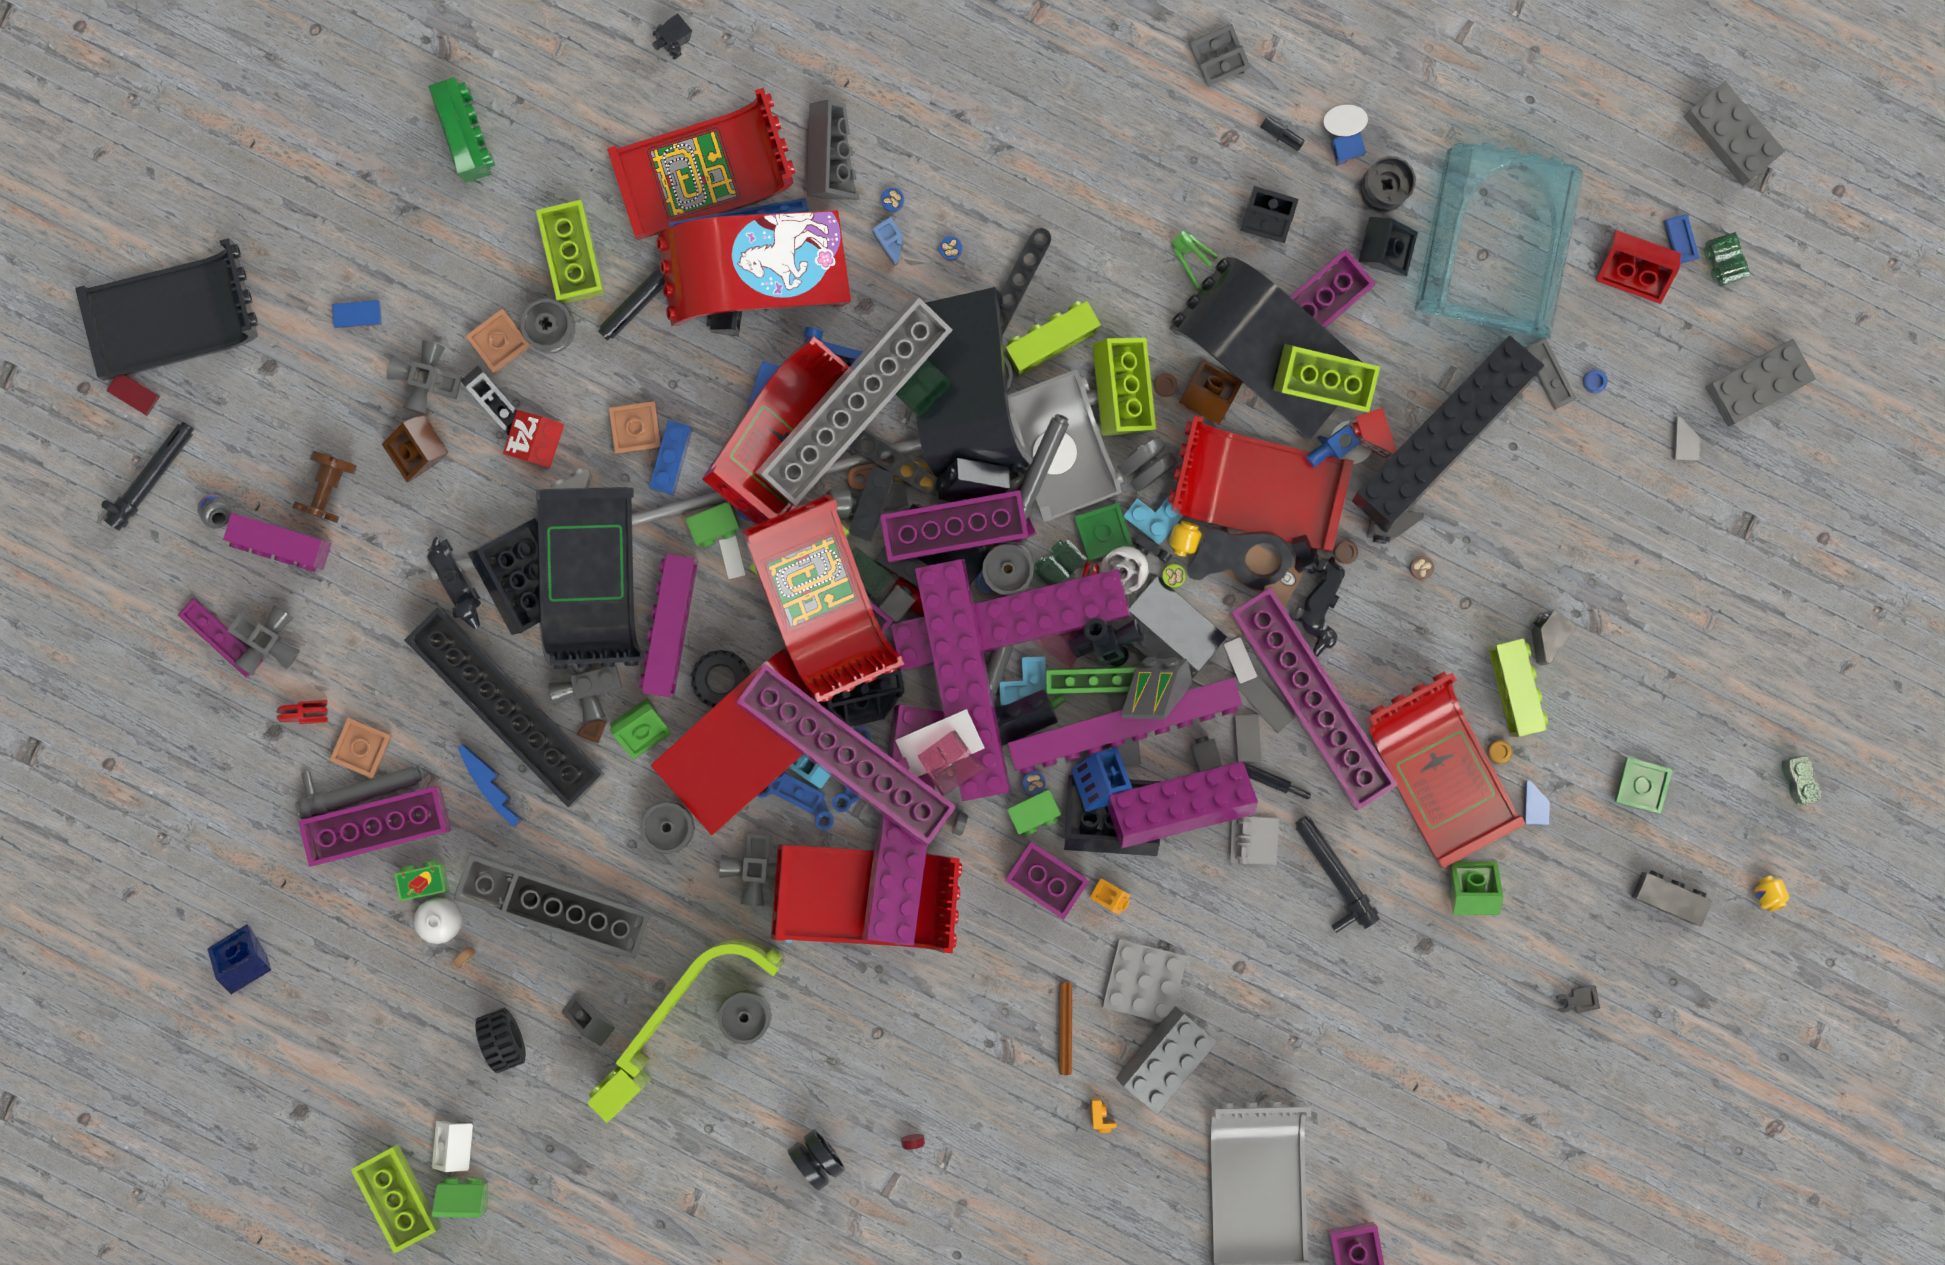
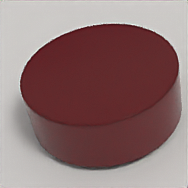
(913, 1141)

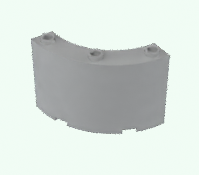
(1092, 473)

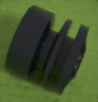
(1394, 173)

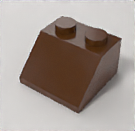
(1211, 392)
(414, 447)

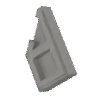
(1686, 442)

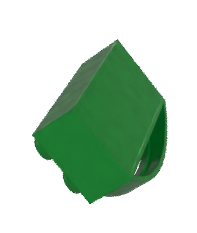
(459, 128)

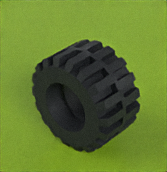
(706, 664)
(500, 1040)

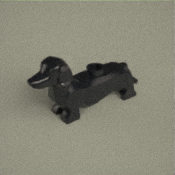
(455, 582)
(1318, 604)

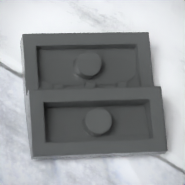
(1219, 55)

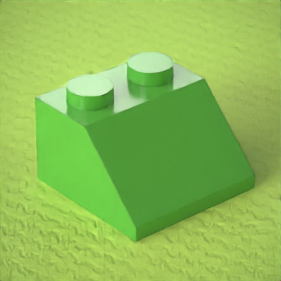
(1475, 888)
(460, 1198)

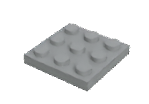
(1144, 980)

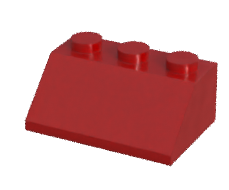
(1638, 267)

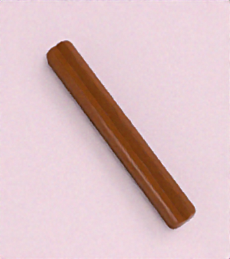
(1065, 1029)

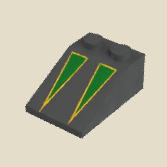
(1157, 688)

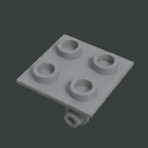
(1254, 840)

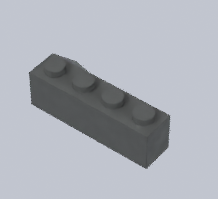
(829, 153)

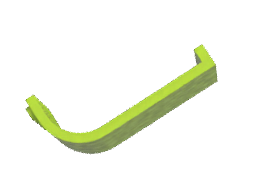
(770, 960)

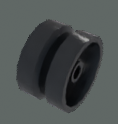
(816, 1159)

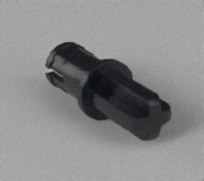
(1282, 133)

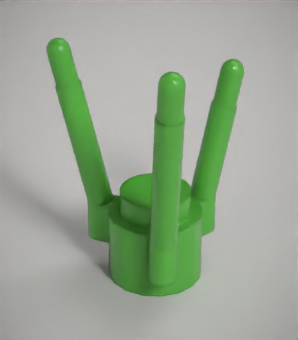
(1185, 244)

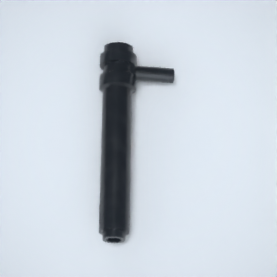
(633, 305)
(127, 505)
(1357, 901)

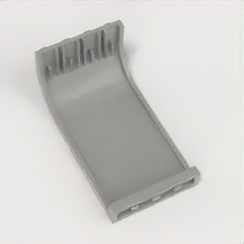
(1259, 1183)

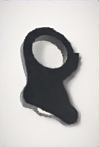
(1228, 551)

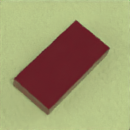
(133, 394)

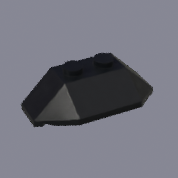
(868, 700)

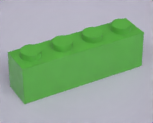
(1089, 679)

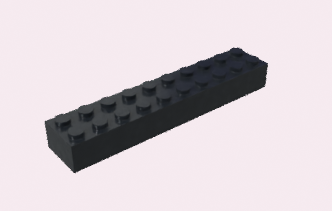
(1447, 433)
(504, 707)

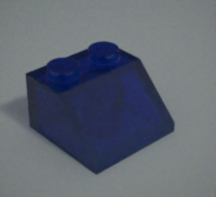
(238, 959)

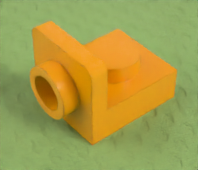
(1110, 896)
(1098, 1112)

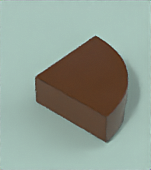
(593, 730)

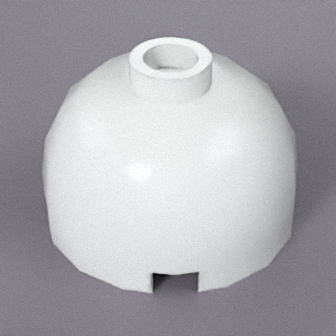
(1131, 565)
(437, 920)

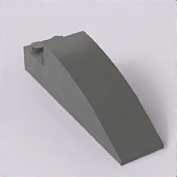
(551, 904)

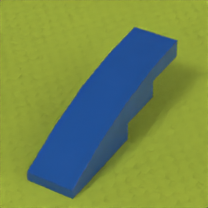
(484, 778)

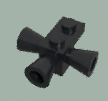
(1106, 641)

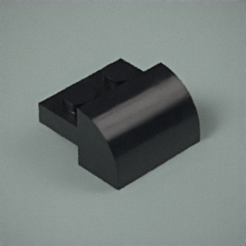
(1269, 214)

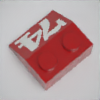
(1374, 432)
(533, 439)

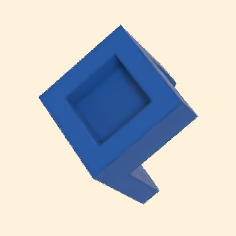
(1347, 148)

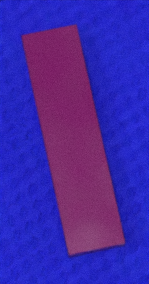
(214, 633)

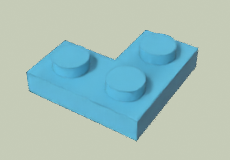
(1152, 524)
(1033, 681)

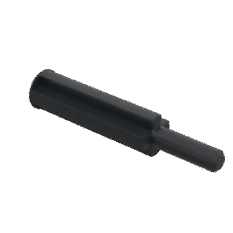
(1274, 781)

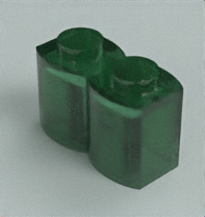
(1727, 259)
(923, 388)
(1060, 564)
(1802, 785)

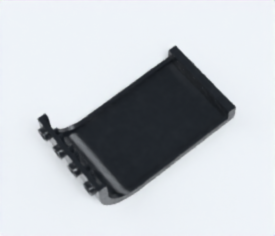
(168, 315)

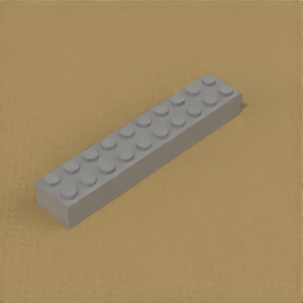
(854, 401)

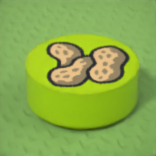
(1173, 576)

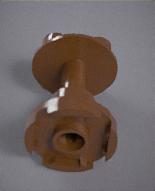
(328, 477)

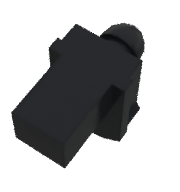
(1305, 556)

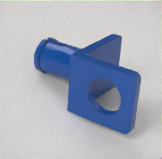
(1331, 447)

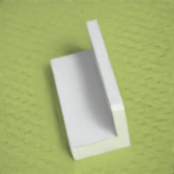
(452, 1146)

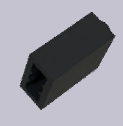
(971, 480)

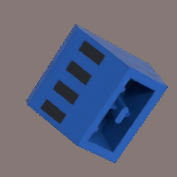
(1100, 777)

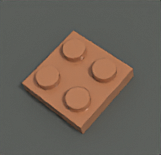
(498, 341)
(635, 427)
(360, 748)

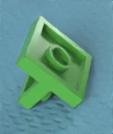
(639, 729)

